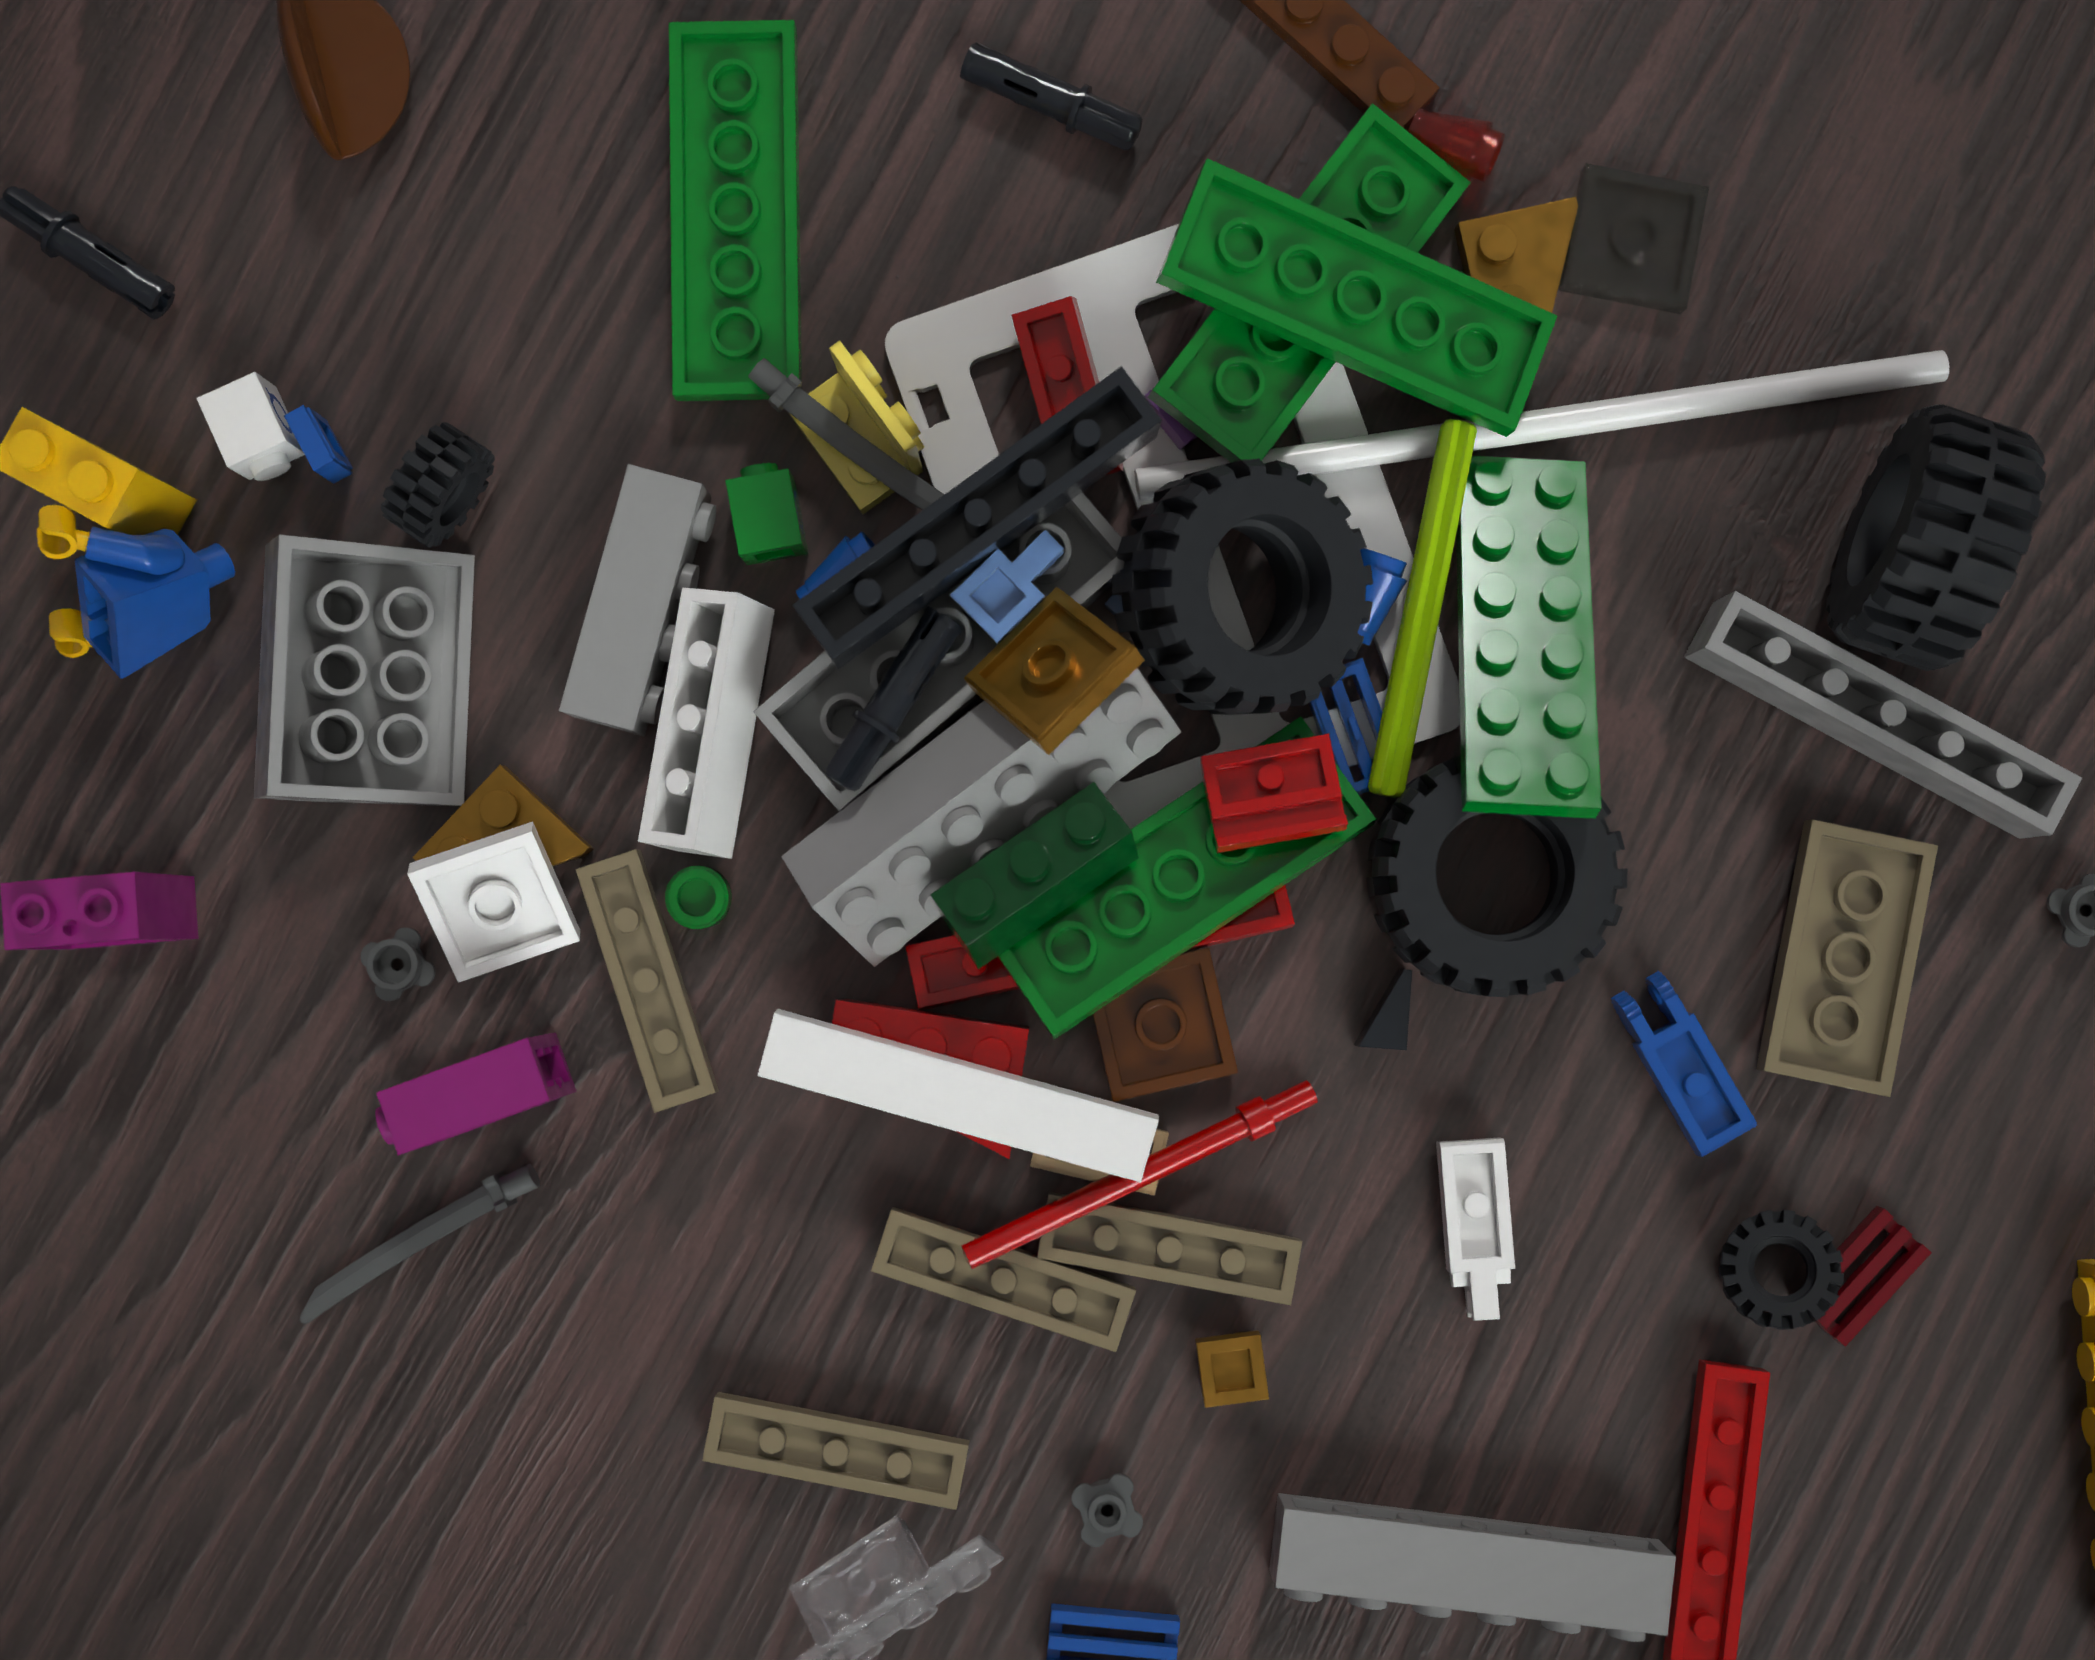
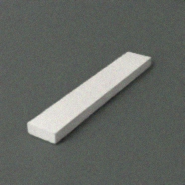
(958, 1095)

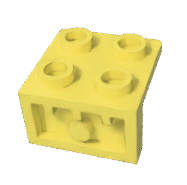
(859, 402)

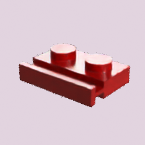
(1273, 793)

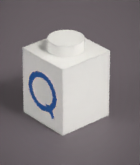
(251, 427)

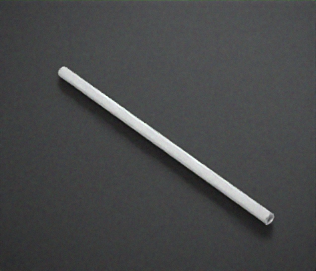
(1592, 417)

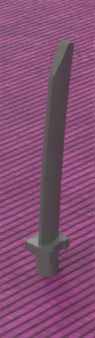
(788, 395)
(497, 1193)

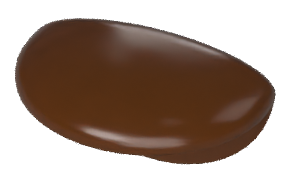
(345, 70)

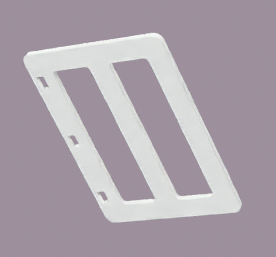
(1109, 287)

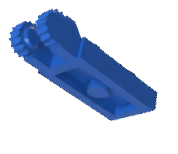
(1686, 1069)

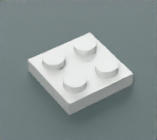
(494, 902)

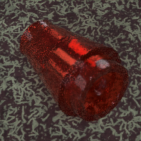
(1460, 141)

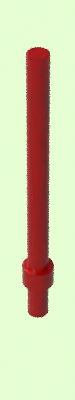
(1251, 1120)

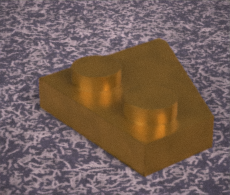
(1520, 249)
(501, 805)

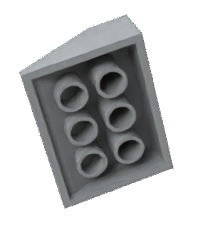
(363, 673)

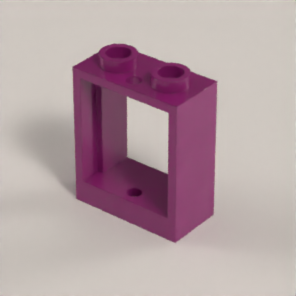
(98, 911)
(473, 1093)

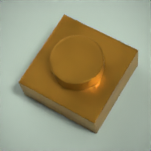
(1232, 1368)

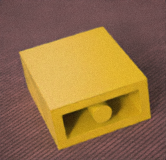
(90, 478)

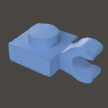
(1003, 591)

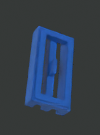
(1373, 712)
(1112, 1619)

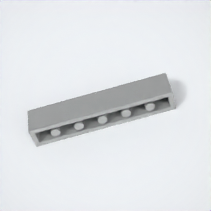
(1882, 717)
(1471, 1566)

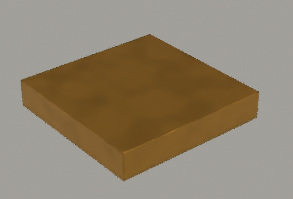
(1053, 670)

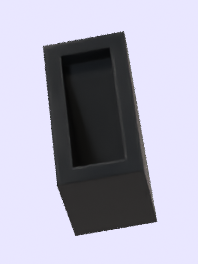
(1390, 1019)

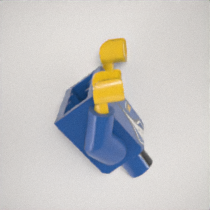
(132, 589)

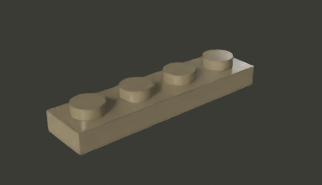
(647, 980)
(1178, 1251)
(1012, 1285)
(836, 1450)

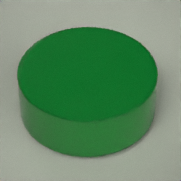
(698, 897)

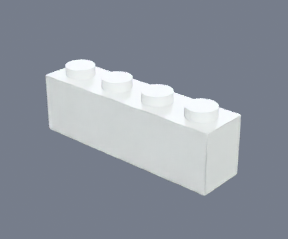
(706, 723)

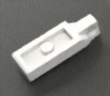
(1476, 1220)

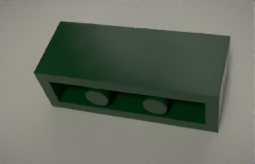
(1036, 875)

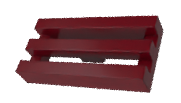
(1885, 1286)

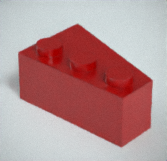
(961, 1037)

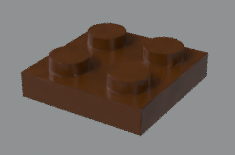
(1166, 1030)

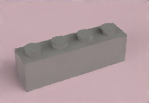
(637, 600)

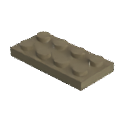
(1847, 957)

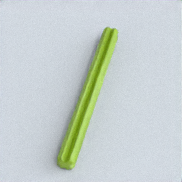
(1422, 608)

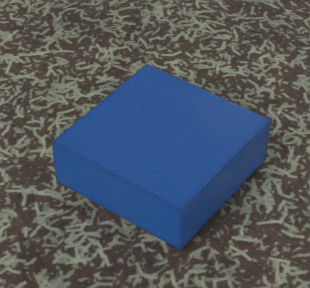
(319, 444)

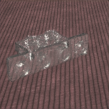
(883, 1588)

